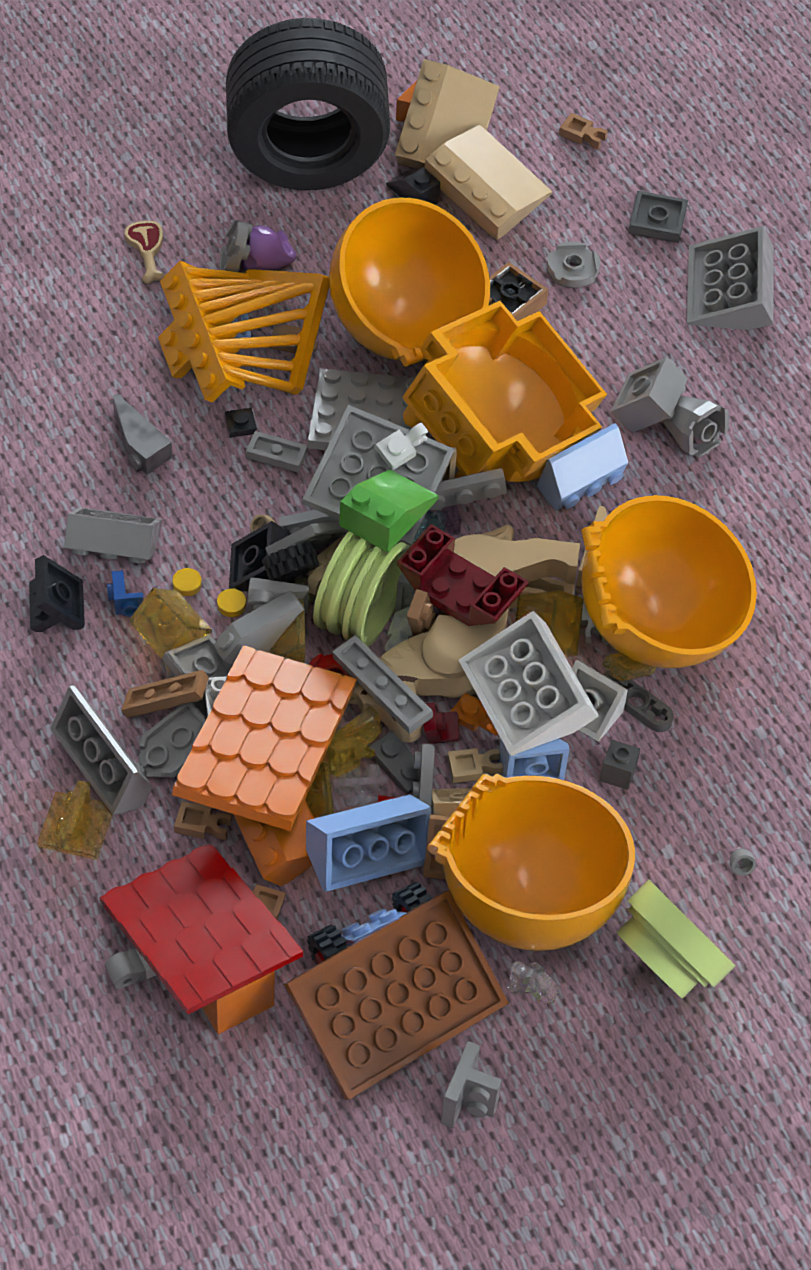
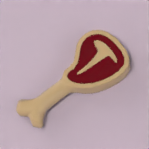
(148, 239)

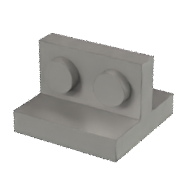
(470, 1089)

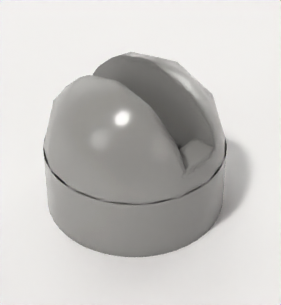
(747, 861)

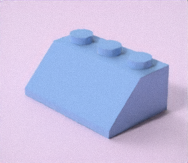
(583, 468)

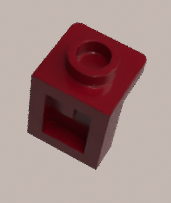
(442, 726)

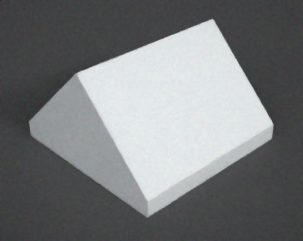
(604, 695)

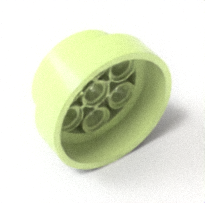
(671, 942)

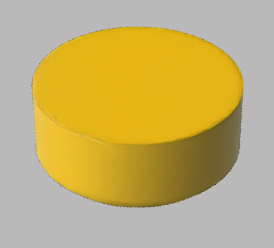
(187, 582)
(231, 602)

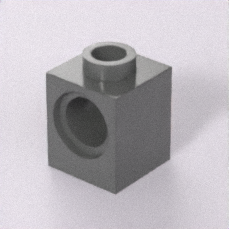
(619, 764)

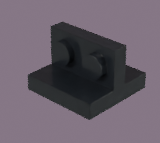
(55, 597)

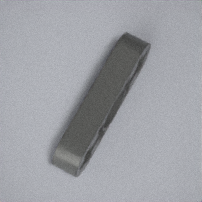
(658, 706)

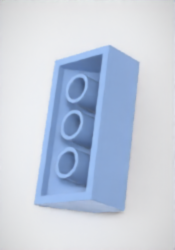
(368, 841)

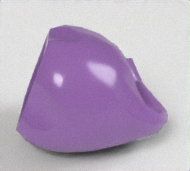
(268, 250)

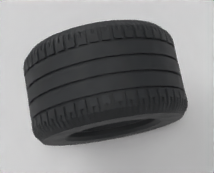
(300, 63)

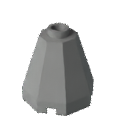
(698, 419)

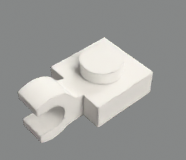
(399, 449)

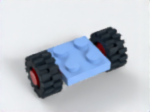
(329, 940)

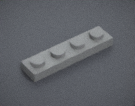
(382, 684)

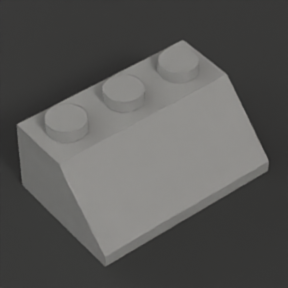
(112, 534)

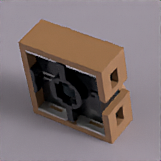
(517, 291)

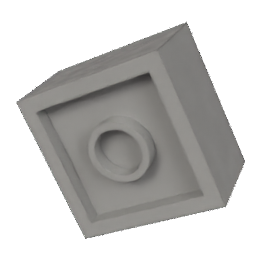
(649, 395)

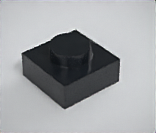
(240, 422)

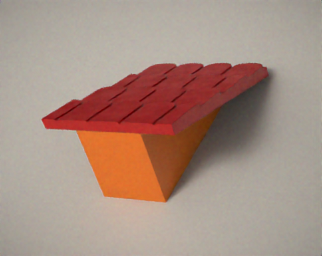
(205, 936)

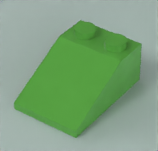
(384, 508)

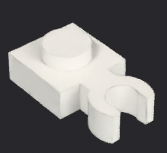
(399, 629)

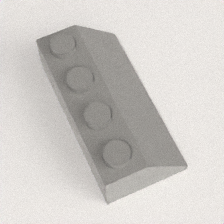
(99, 754)

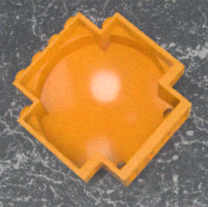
(503, 393)

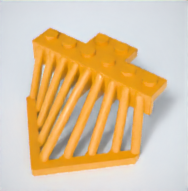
(203, 332)

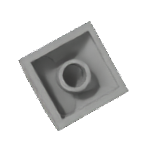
(263, 591)

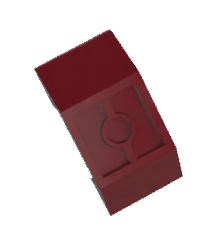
(456, 583)

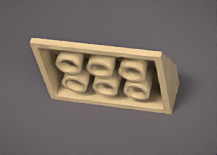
(442, 108)
(486, 181)

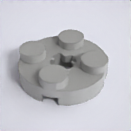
(236, 247)
(565, 275)

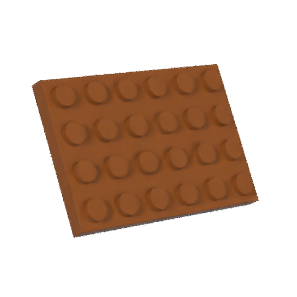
(396, 994)

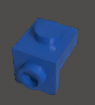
(124, 603)

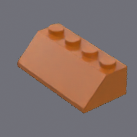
(278, 852)

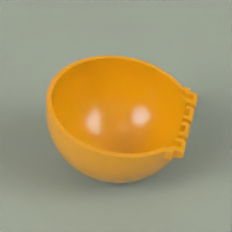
(404, 275)
(666, 582)
(535, 860)

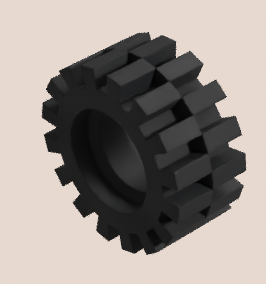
(290, 562)

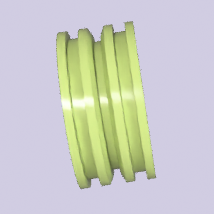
(358, 589)

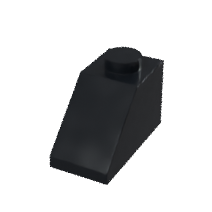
(417, 185)

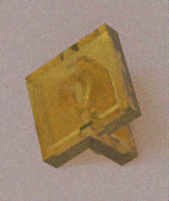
(76, 823)

